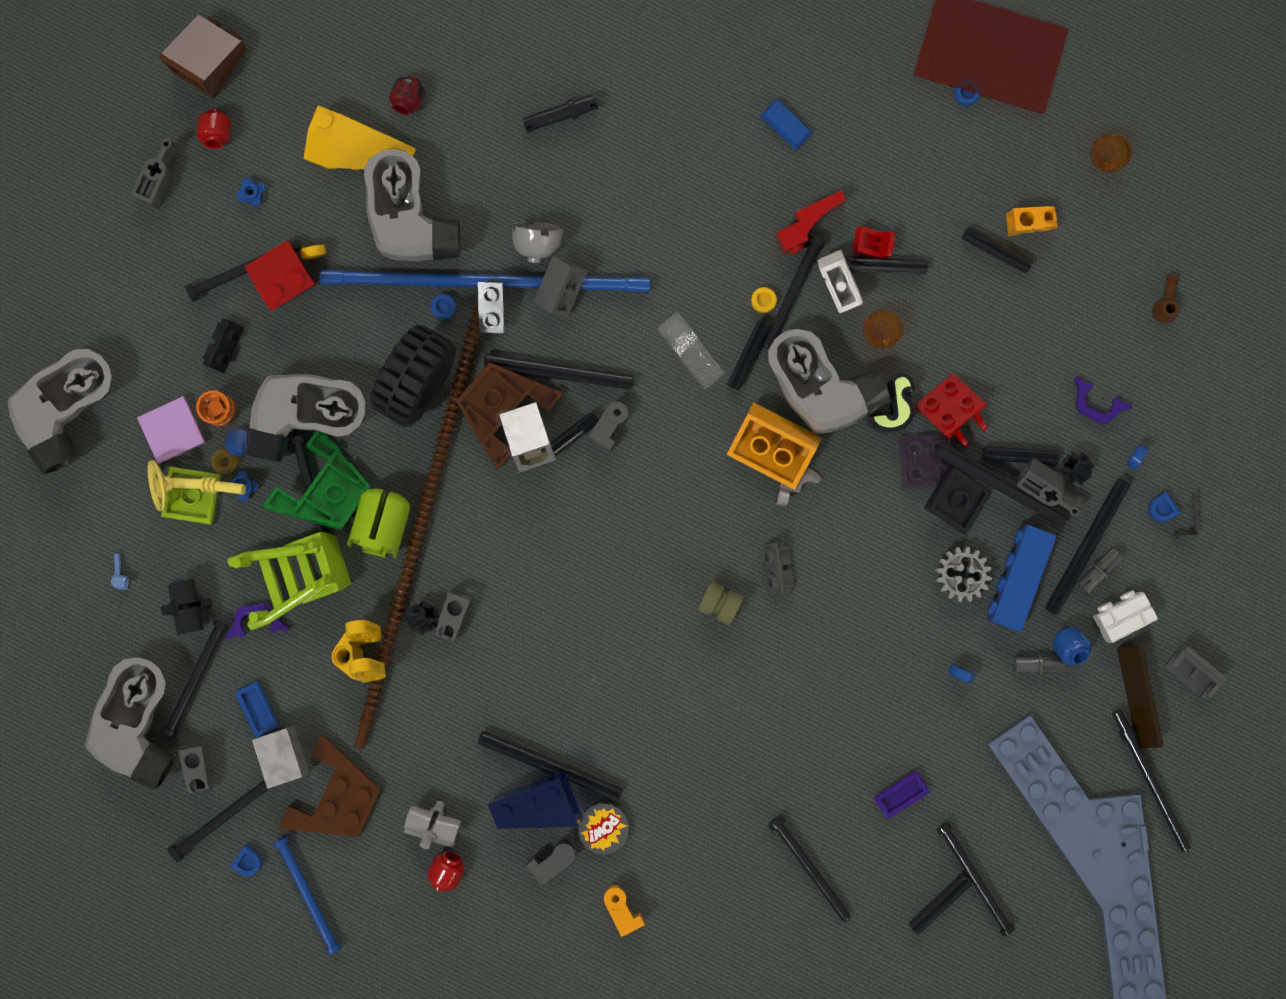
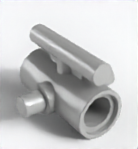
(432, 826)

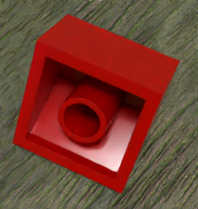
(279, 275)

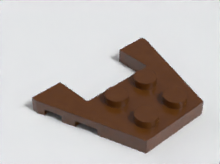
(495, 393)
(344, 802)

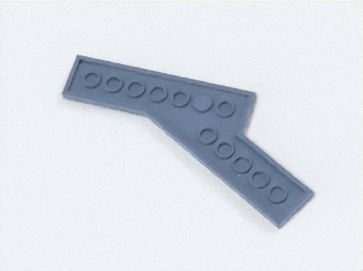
(1103, 845)

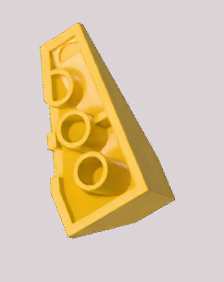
(345, 143)

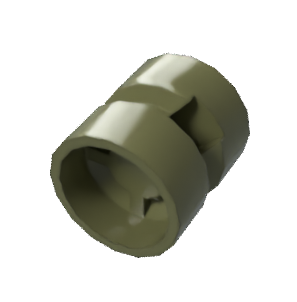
(720, 603)

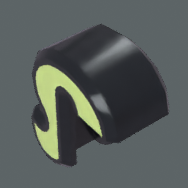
(900, 406)

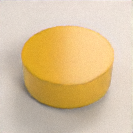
(313, 252)
(763, 300)

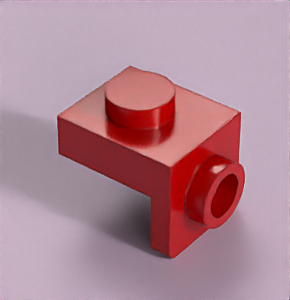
(873, 242)

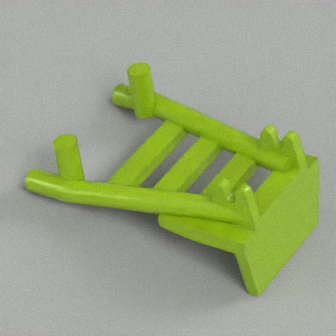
(331, 564)

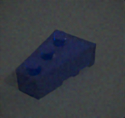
(537, 805)

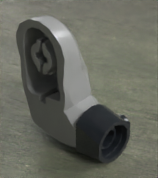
(301, 404)

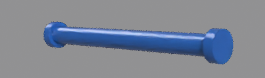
(307, 896)

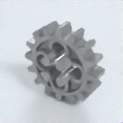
(971, 586)

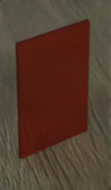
(991, 52)

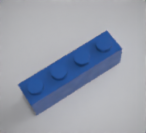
(1021, 577)

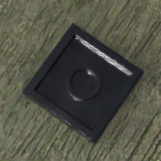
(957, 499)

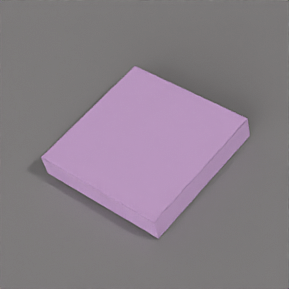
(171, 430)

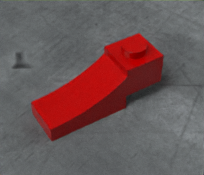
(795, 236)

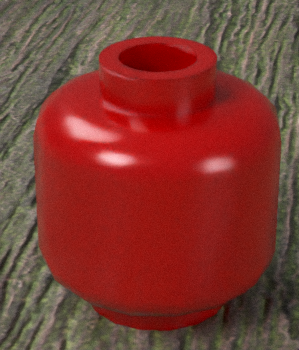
(213, 129)
(446, 871)

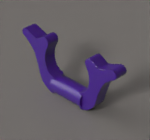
(1083, 408)
(237, 628)

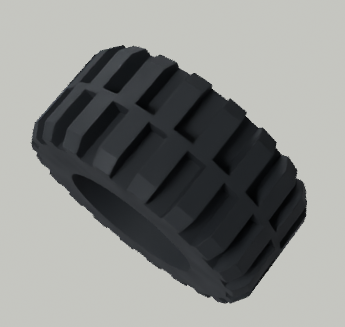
(412, 375)

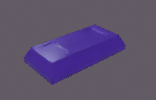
(901, 794)

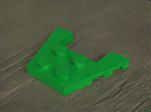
(331, 495)

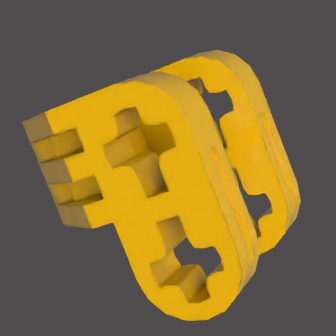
(357, 667)

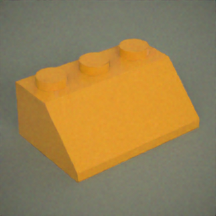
(774, 446)

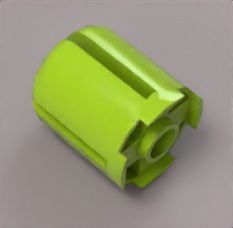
(390, 527)

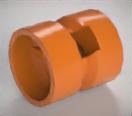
(216, 408)

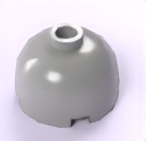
(536, 240)

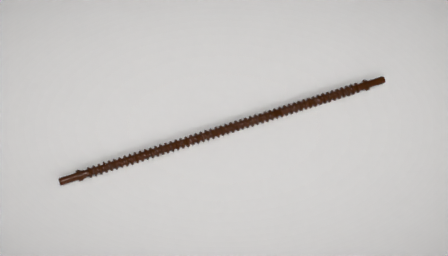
(443, 441)

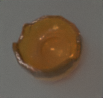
(1110, 152)
(883, 329)

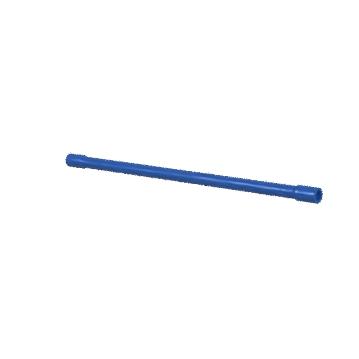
(342, 277)

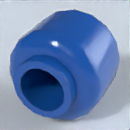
(1072, 646)

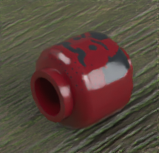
(407, 95)

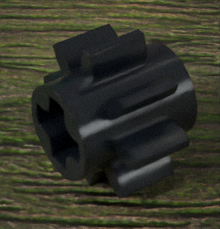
(1077, 468)
(422, 617)

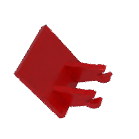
(952, 406)

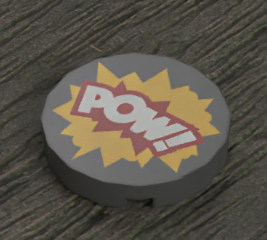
(603, 828)

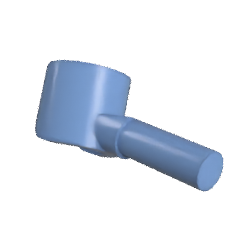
(119, 581)

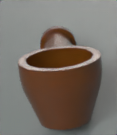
(1159, 308)

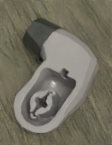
(398, 214)
(815, 387)
(53, 399)
(124, 719)

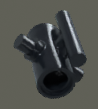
(186, 606)

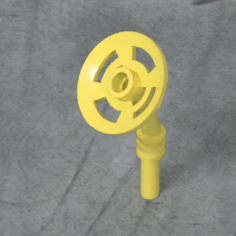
(161, 485)

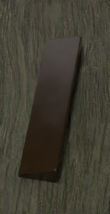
(1140, 696)

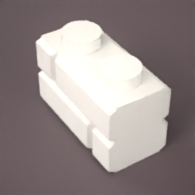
(840, 281)
(1124, 616)

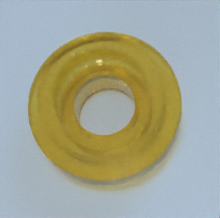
(216, 462)

